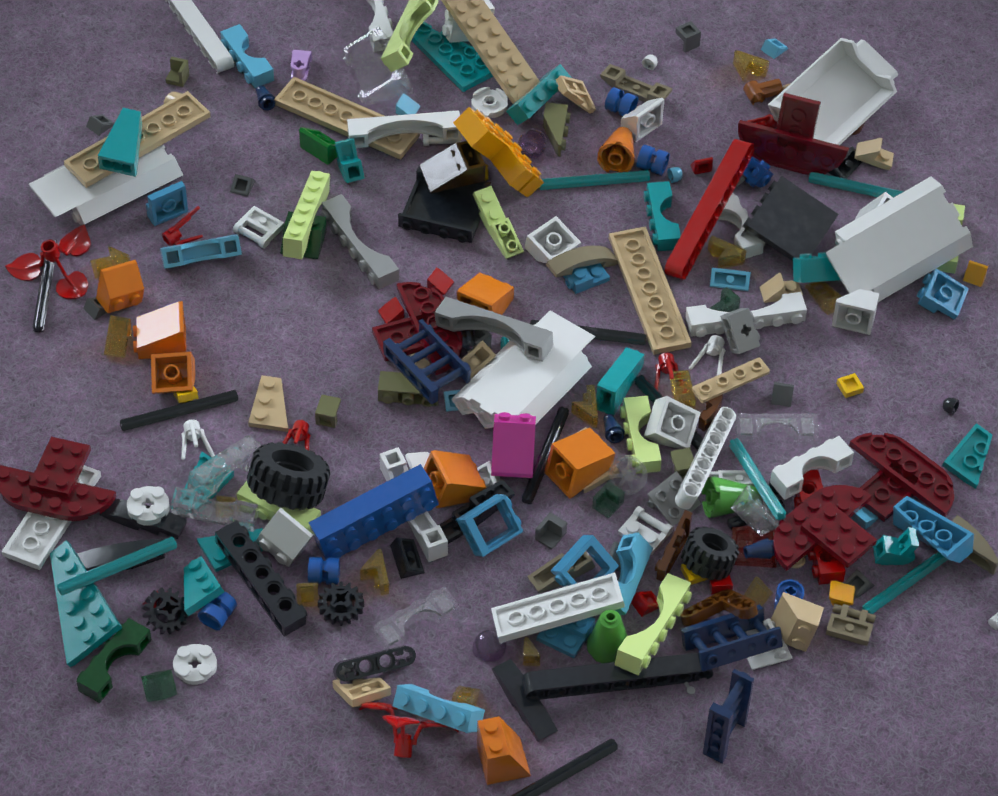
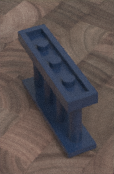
(417, 376)
(725, 627)
(724, 717)

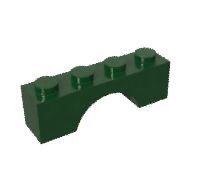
(129, 640)

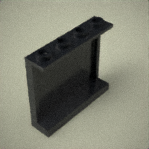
(442, 213)
(790, 219)

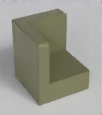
(179, 72)
(327, 411)
(682, 460)

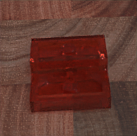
(746, 536)

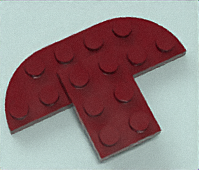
(793, 141)
(419, 304)
(901, 474)
(54, 485)
(826, 522)

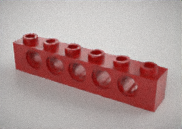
(823, 571)

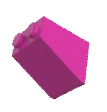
(513, 445)

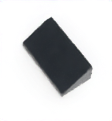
(848, 165)
(406, 557)

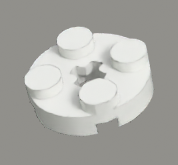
(493, 110)
(145, 495)
(190, 653)

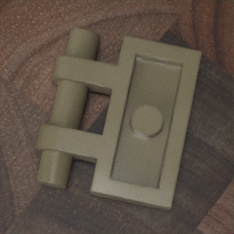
(848, 628)

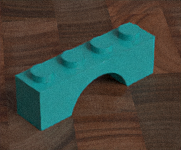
(538, 96)
(665, 232)

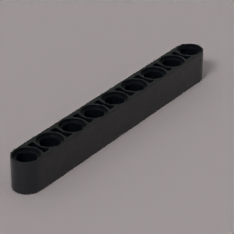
(610, 678)

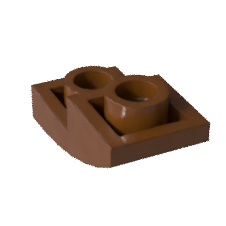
(708, 415)

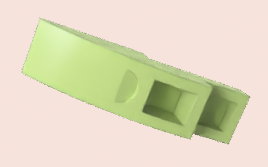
(496, 223)

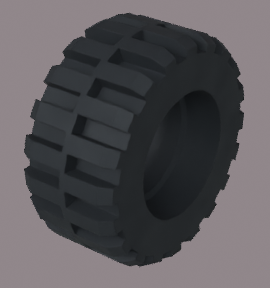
(288, 476)

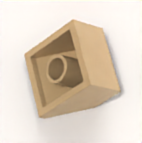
(797, 620)

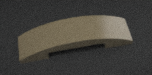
(617, 78)
(583, 256)

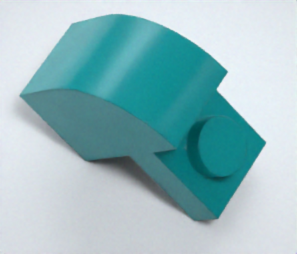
(348, 161)
(896, 550)

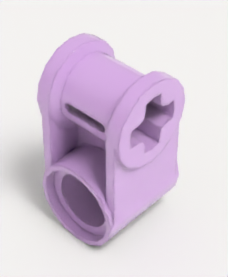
(300, 64)

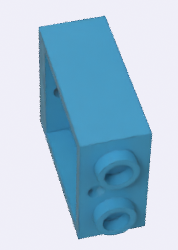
(473, 534)
(596, 551)

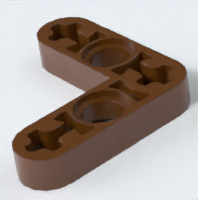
(724, 600)

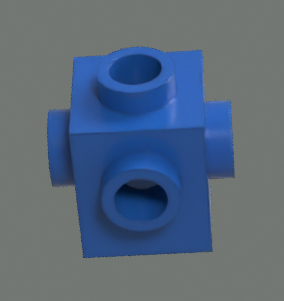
(758, 173)

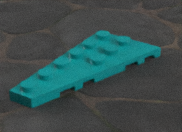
(454, 59)
(83, 613)

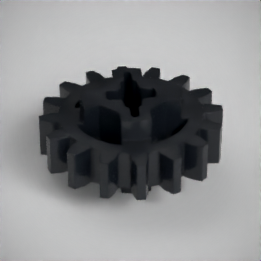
(340, 603)
(161, 618)

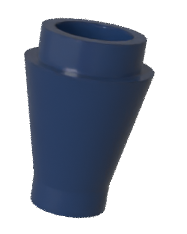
(265, 98)
(613, 430)
(762, 549)

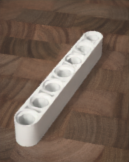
(202, 34)
(705, 458)

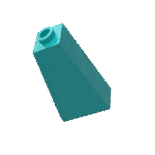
(122, 145)
(618, 380)

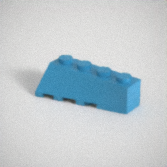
(934, 529)

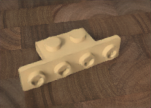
(730, 380)

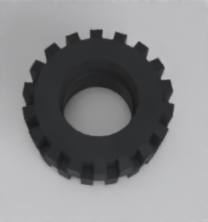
(709, 553)

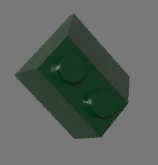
(316, 236)

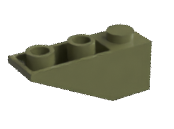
(555, 125)
(398, 389)

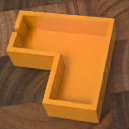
(497, 146)

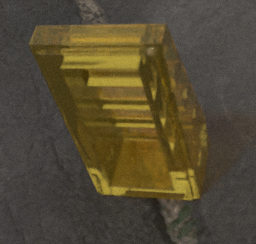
(826, 305)
(689, 399)

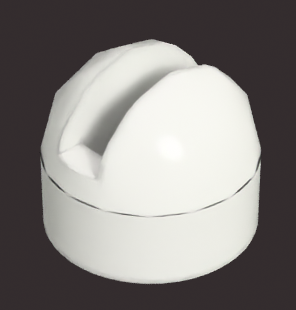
(650, 60)

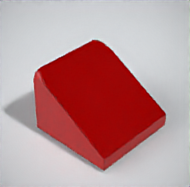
(702, 165)
(439, 281)
(391, 311)
(719, 585)
(645, 602)

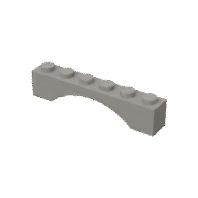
(379, 267)
(459, 316)

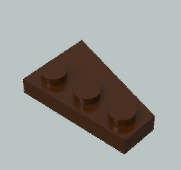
(675, 546)

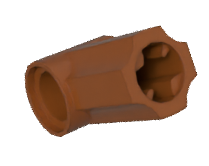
(759, 91)

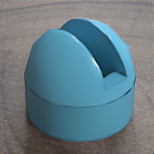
(675, 173)

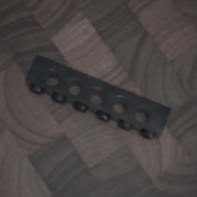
(285, 621)

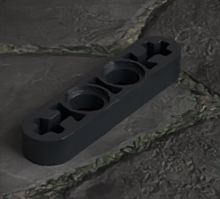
(374, 661)

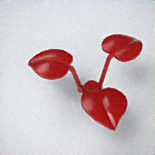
(74, 243)
(402, 741)

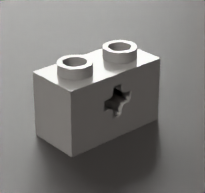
(740, 340)

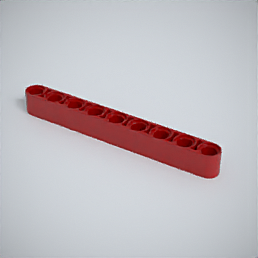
(709, 209)

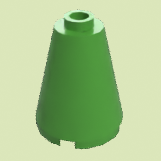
(721, 495)
(606, 637)

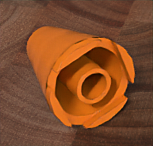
(617, 151)

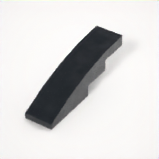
(169, 525)
(451, 527)
(102, 555)
(531, 712)

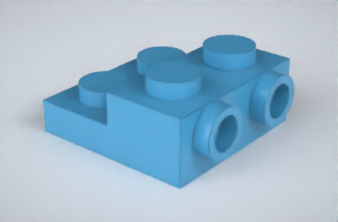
(167, 203)
(586, 277)
(942, 294)
(568, 637)

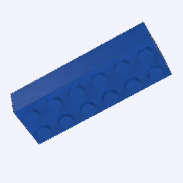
(374, 513)

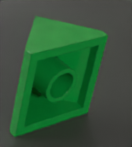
(318, 144)

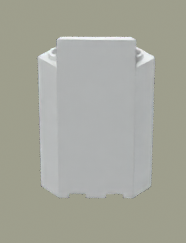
(849, 83)
(63, 191)
(899, 241)
(524, 384)

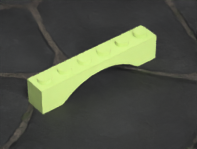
(398, 48)
(299, 228)
(637, 649)

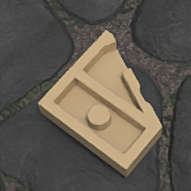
(576, 92)
(362, 690)

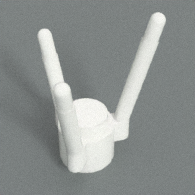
(713, 348)
(193, 433)

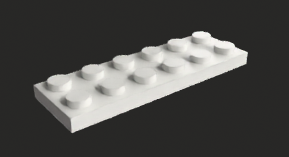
(40, 534)
(557, 607)

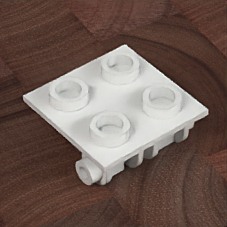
(771, 657)

